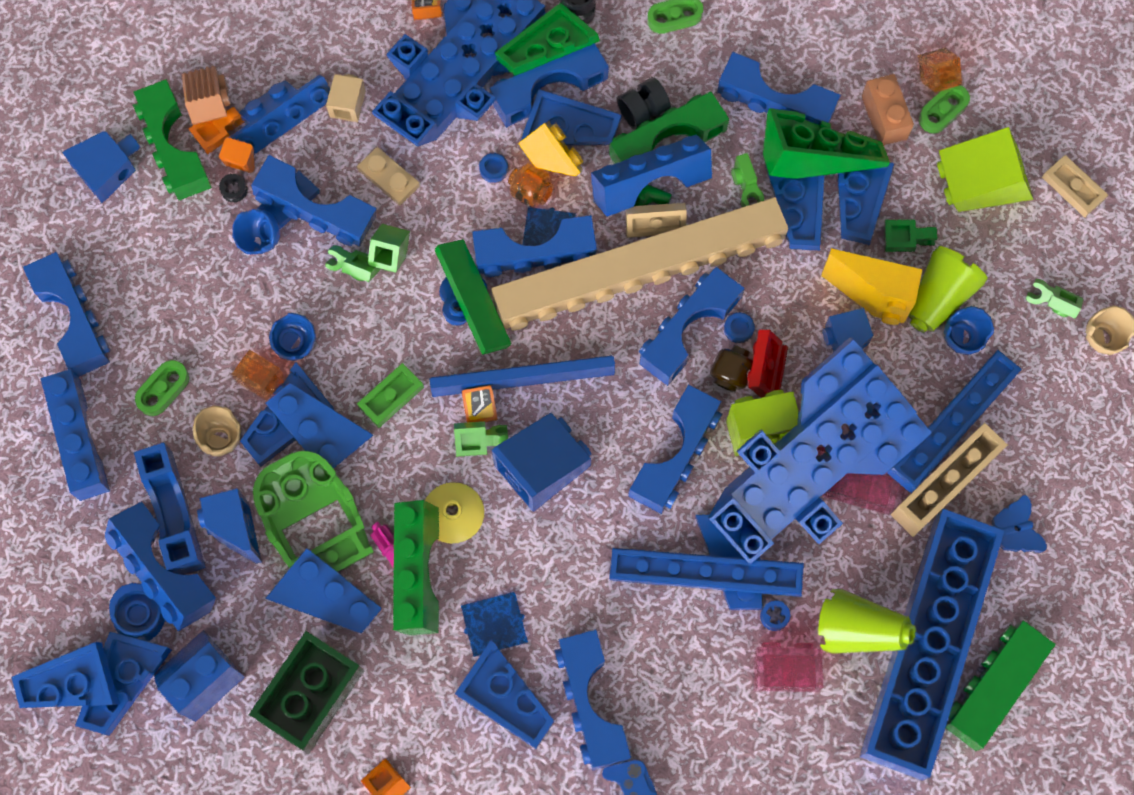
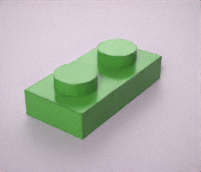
(390, 395)

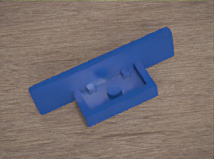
(280, 111)

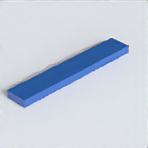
(524, 375)
(955, 420)
(707, 572)

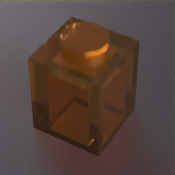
(940, 69)
(258, 375)

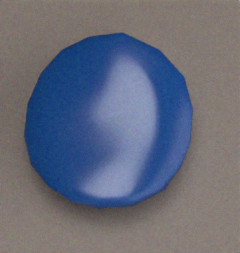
(135, 613)

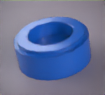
(493, 167)
(739, 327)

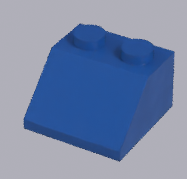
(230, 522)

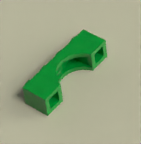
(160, 111)
(698, 117)
(413, 598)

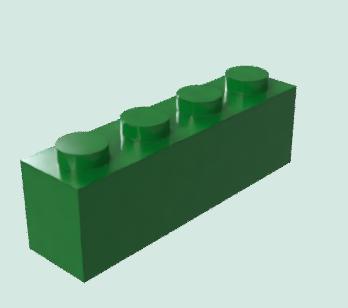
(999, 685)

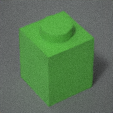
(388, 248)

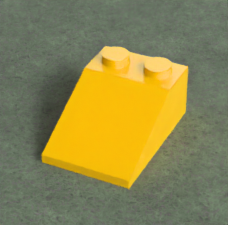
(876, 285)

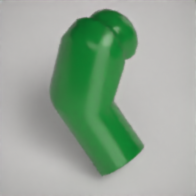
(652, 194)

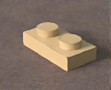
(388, 176)
(1075, 186)
(654, 219)

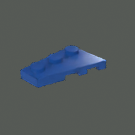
(579, 121)
(861, 202)
(802, 209)
(267, 434)

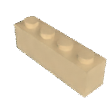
(948, 479)

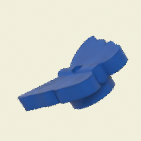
(1017, 516)

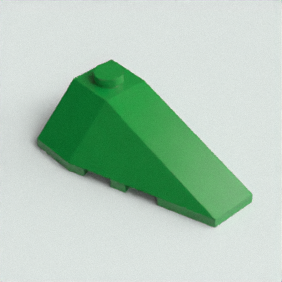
(806, 149)

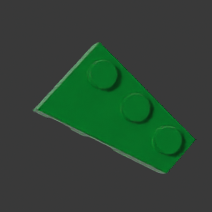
(546, 40)

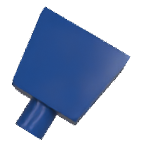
(103, 162)

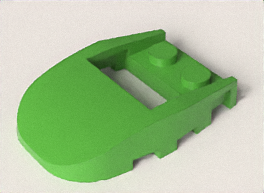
(298, 488)

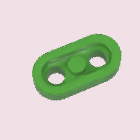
(674, 15)
(942, 109)
(159, 386)

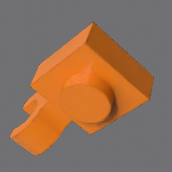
(213, 133)

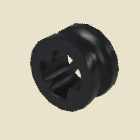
(234, 197)

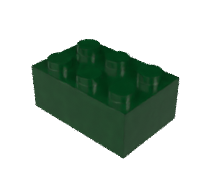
(306, 692)

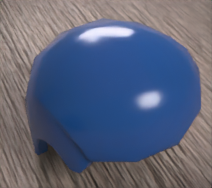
(256, 224)
(975, 323)
(287, 331)

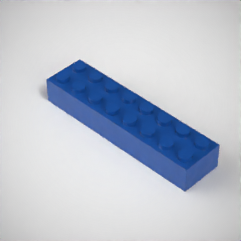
(926, 675)

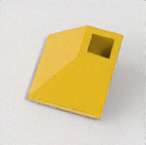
(549, 152)

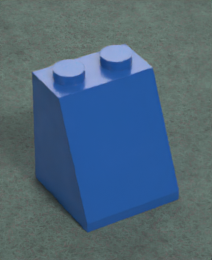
(541, 460)
(197, 677)

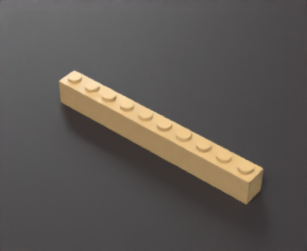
(639, 263)

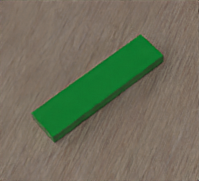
(472, 296)

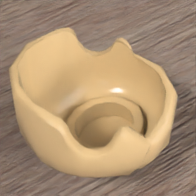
(1116, 323)
(214, 420)

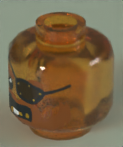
(530, 185)

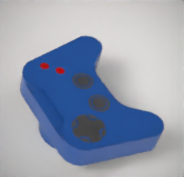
(631, 778)

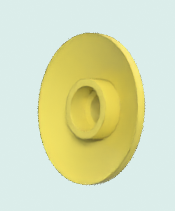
(470, 512)

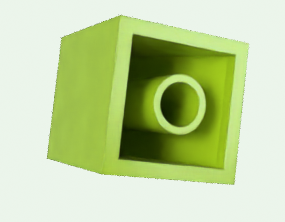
(984, 172)

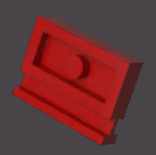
(767, 363)

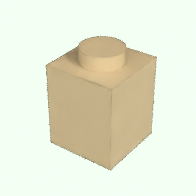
(346, 97)

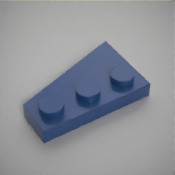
(317, 425)
(719, 546)
(324, 593)
(131, 668)
(69, 680)
(504, 697)

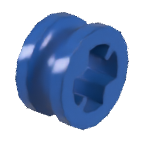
(765, 618)

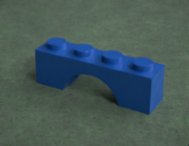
(744, 83)
(515, 95)
(619, 184)
(345, 219)
(499, 253)
(714, 297)
(845, 326)
(80, 345)
(76, 448)
(657, 482)
(176, 530)
(180, 597)
(604, 741)

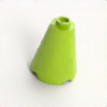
(944, 288)
(861, 625)

